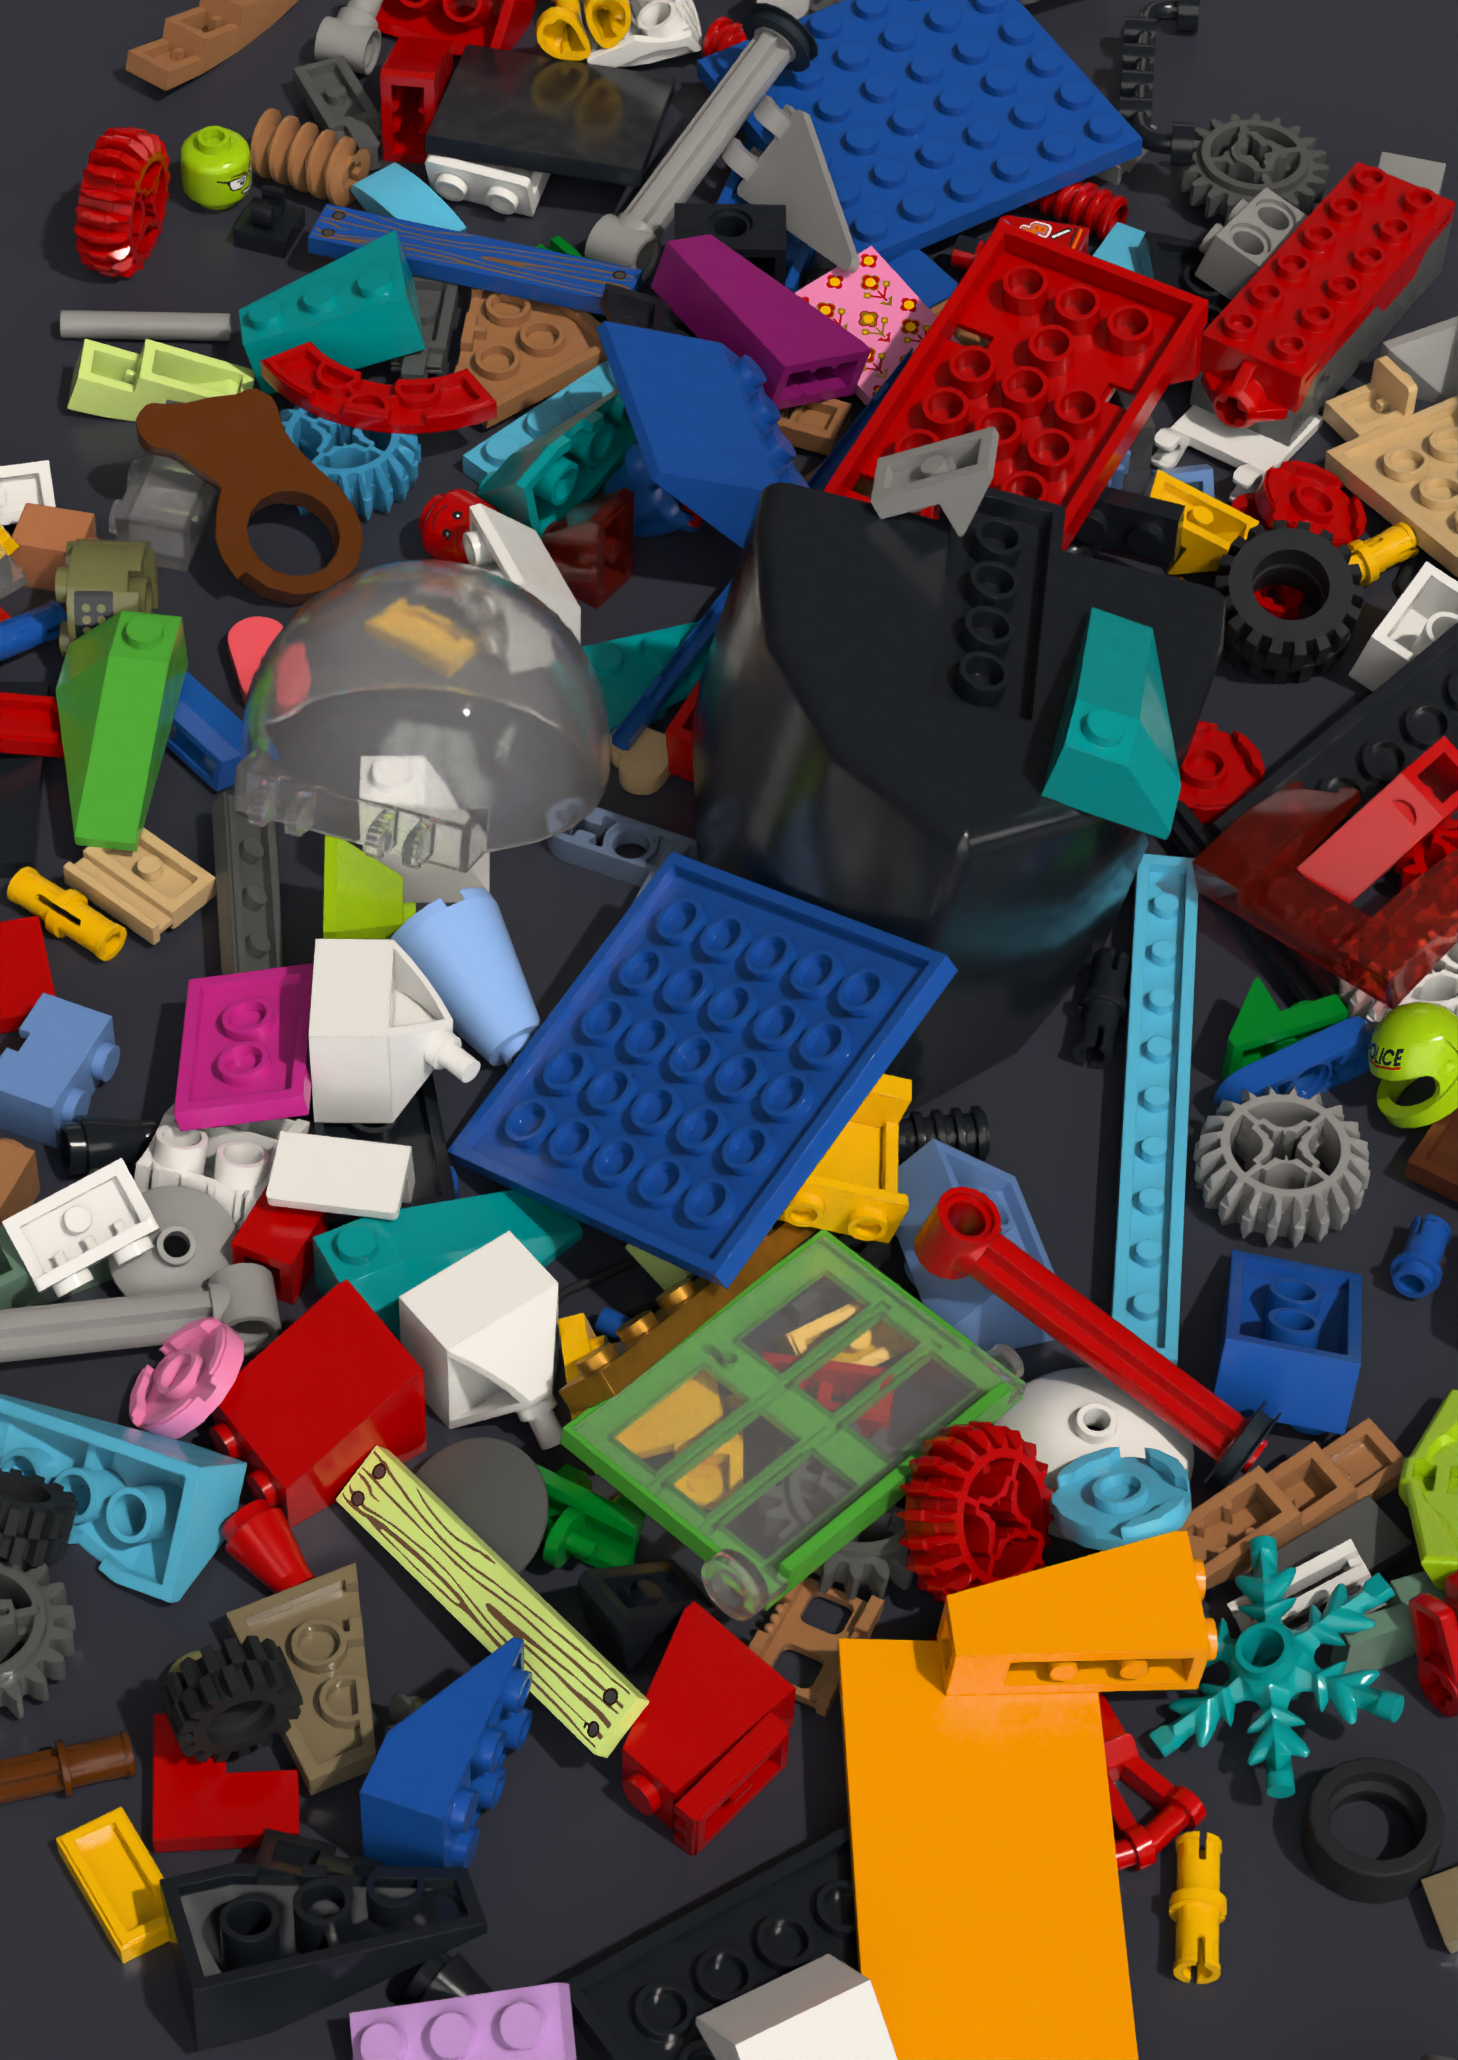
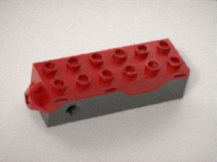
(1322, 303)

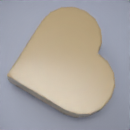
(645, 764)

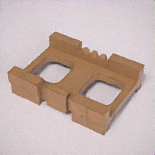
(789, 1632)

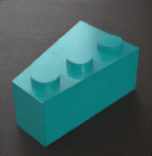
(350, 309)

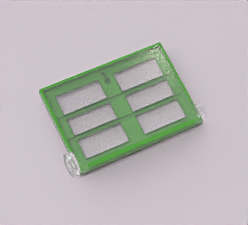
(791, 1419)

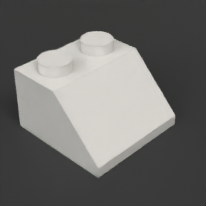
(1413, 624)

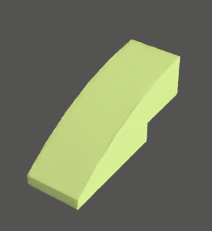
(121, 382)

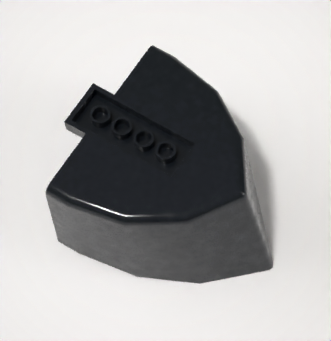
(890, 737)

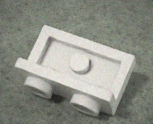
(496, 186)
(81, 1228)

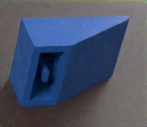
(446, 1766)

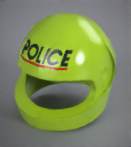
(1411, 1044)

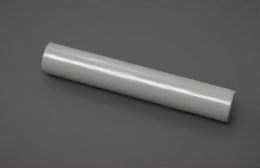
(145, 325)

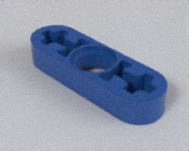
(1309, 1064)

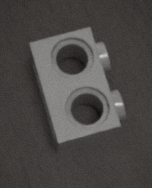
(1246, 241)

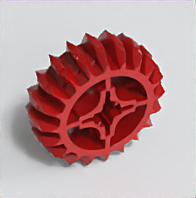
(122, 201)
(975, 1509)

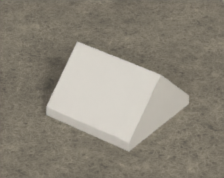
(803, 2015)

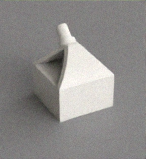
(375, 1032)
(487, 1338)

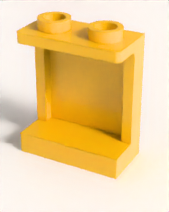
(857, 1178)

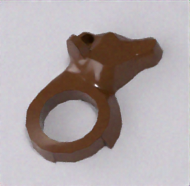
(246, 453)

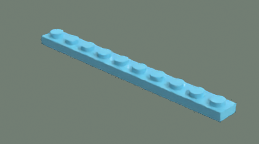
(1156, 1103)

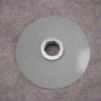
(200, 1223)

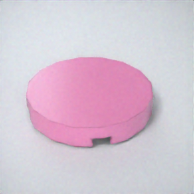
(189, 1380)

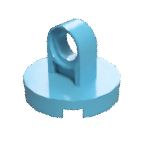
(1121, 1500)

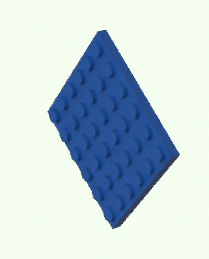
(940, 115)
(702, 1066)

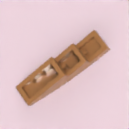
(203, 39)
(1291, 1498)

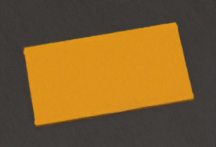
(982, 1864)

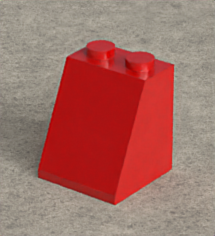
(321, 1405)

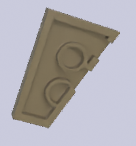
(325, 1649)

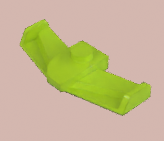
(1431, 1491)

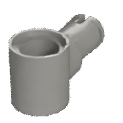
(351, 35)

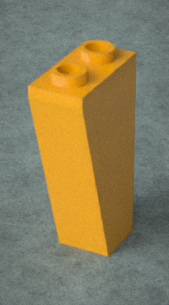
(1084, 1625)

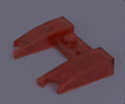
(1254, 877)

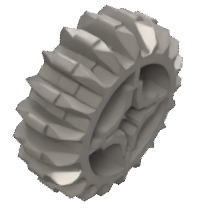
(1283, 1182)

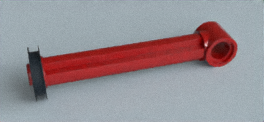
(966, 1239)

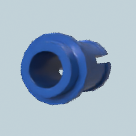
(1417, 1268)

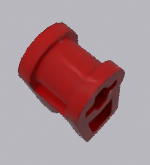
(1437, 1645)

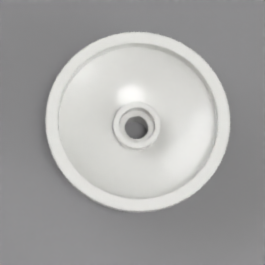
(1066, 1401)

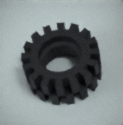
(34, 1519)
(231, 1699)

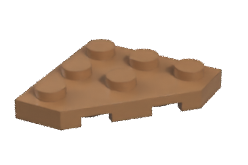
(525, 349)

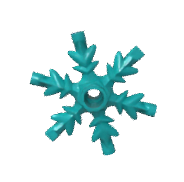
(1277, 1664)

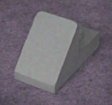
(942, 473)

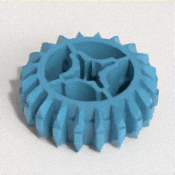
(365, 464)

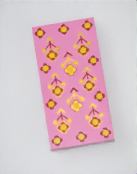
(875, 309)

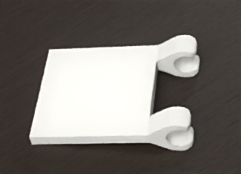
(1240, 448)

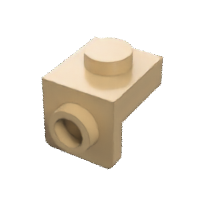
(1374, 405)

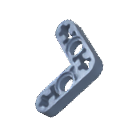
(617, 830)

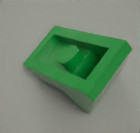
(1265, 1029)

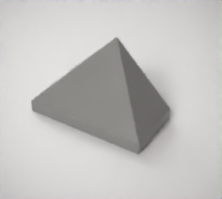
(1429, 359)

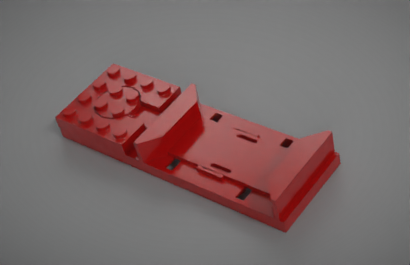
(1058, 349)

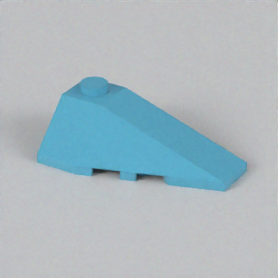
(143, 1499)

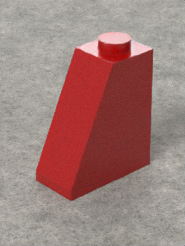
(411, 91)
(698, 1709)

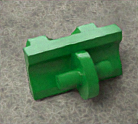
(588, 1524)

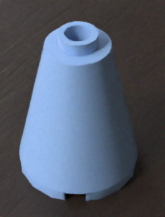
(474, 972)

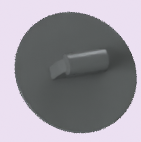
(494, 1493)

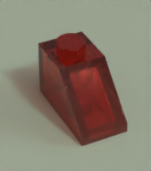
(594, 546)

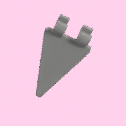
(797, 176)

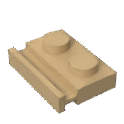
(143, 887)

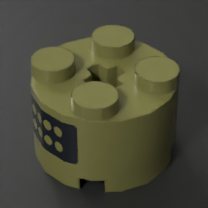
(103, 580)

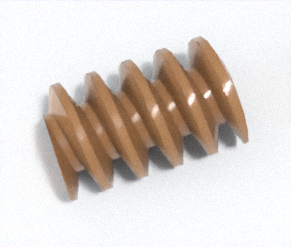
(307, 159)

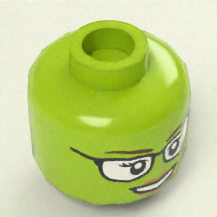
(215, 167)

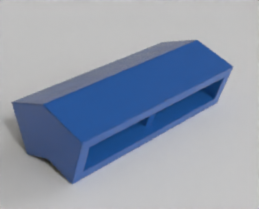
(206, 735)

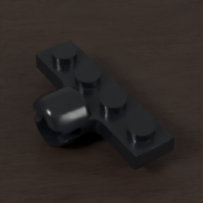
(1132, 526)

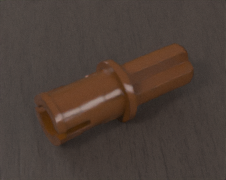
(66, 1767)

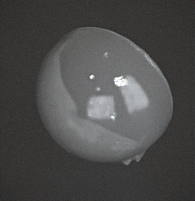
(424, 718)

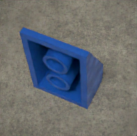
(1290, 1342)

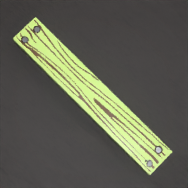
(492, 1600)

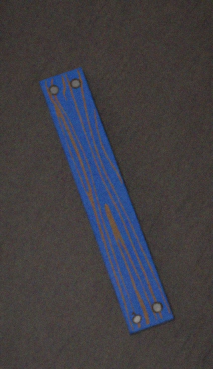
(476, 259)

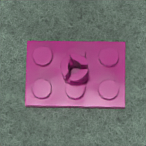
(245, 1048)

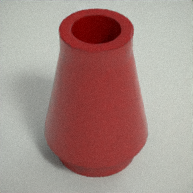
(266, 1546)

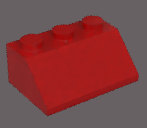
(473, 22)

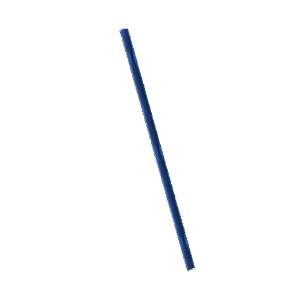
(704, 632)

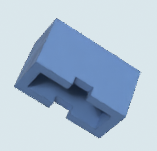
(55, 1068)

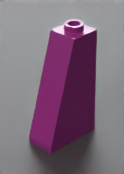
(753, 314)

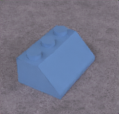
(965, 1301)

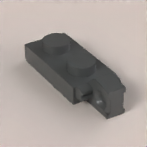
(340, 103)
(438, 311)

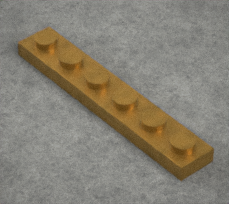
(682, 1311)

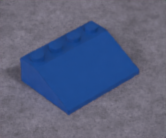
(700, 422)

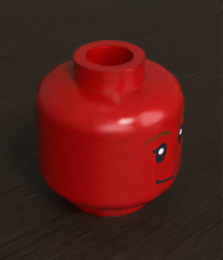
(446, 521)

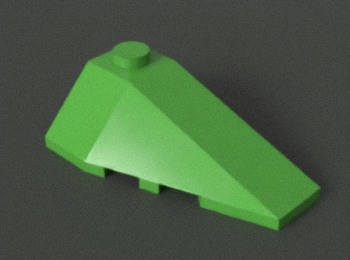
(115, 722)

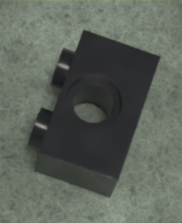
(748, 229)

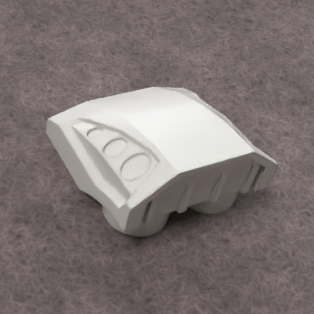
(656, 33)
(222, 1161)

